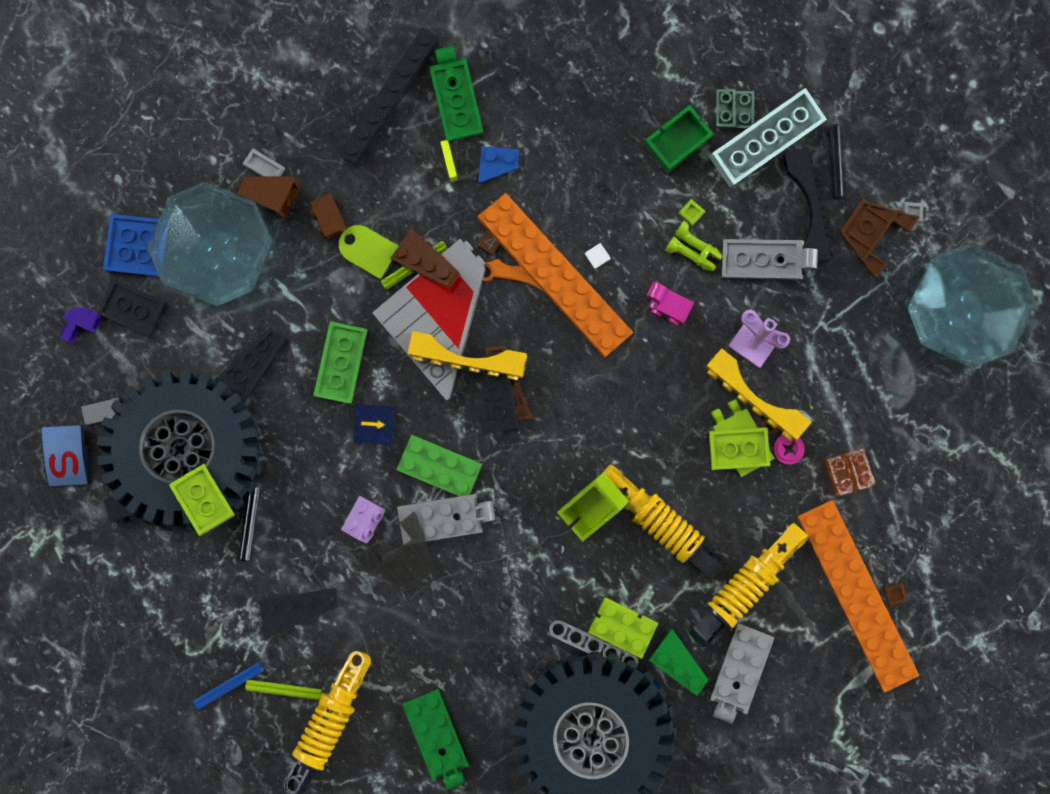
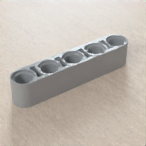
(585, 639)

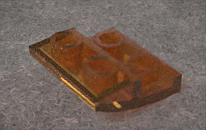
(849, 472)

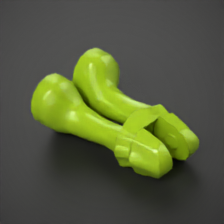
(706, 249)

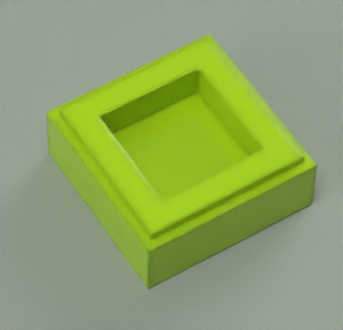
(691, 212)

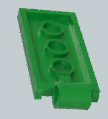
(455, 103)
(435, 731)

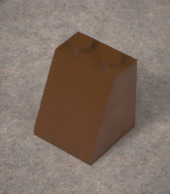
(270, 193)

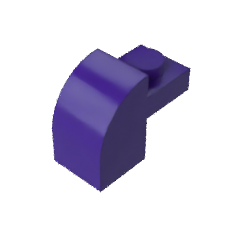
(79, 318)

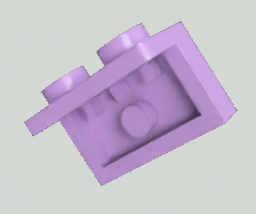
(363, 519)

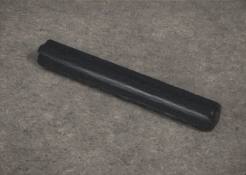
(836, 161)
(248, 525)

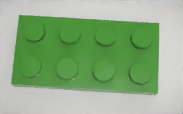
(340, 362)
(439, 466)

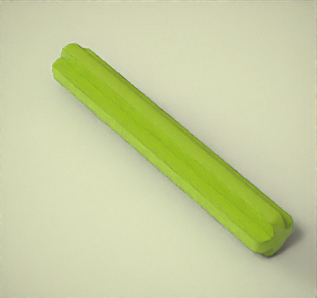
(402, 273)
(282, 689)

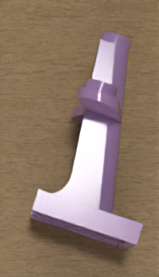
(756, 340)

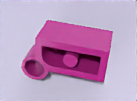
(668, 304)

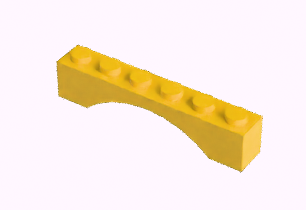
(509, 362)
(789, 421)

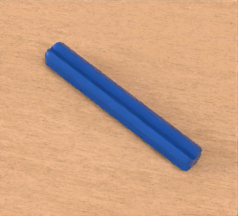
(228, 685)

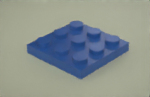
(128, 245)

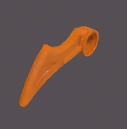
(503, 271)

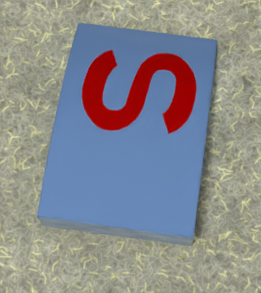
(65, 455)

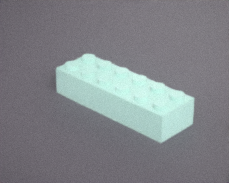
(767, 137)

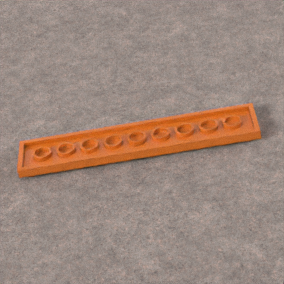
(555, 275)
(858, 596)

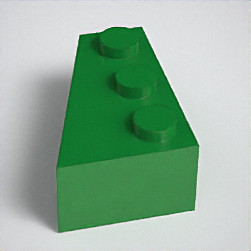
(678, 663)

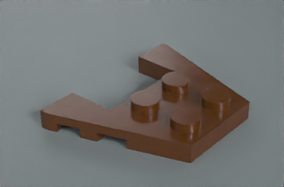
(867, 227)

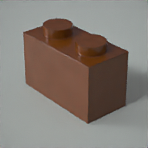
(328, 216)

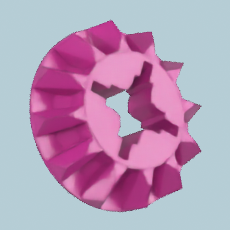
(789, 458)

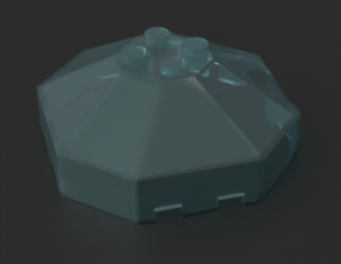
(210, 244)
(971, 305)

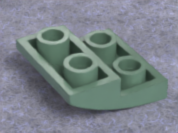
(734, 109)

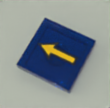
(374, 424)

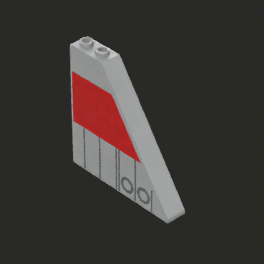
(437, 311)

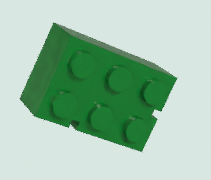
(678, 139)

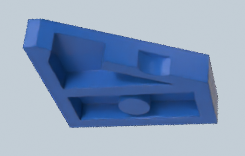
(496, 162)

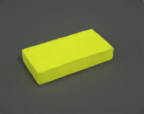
(449, 160)

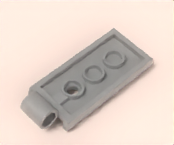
(759, 259)
(438, 517)
(744, 665)

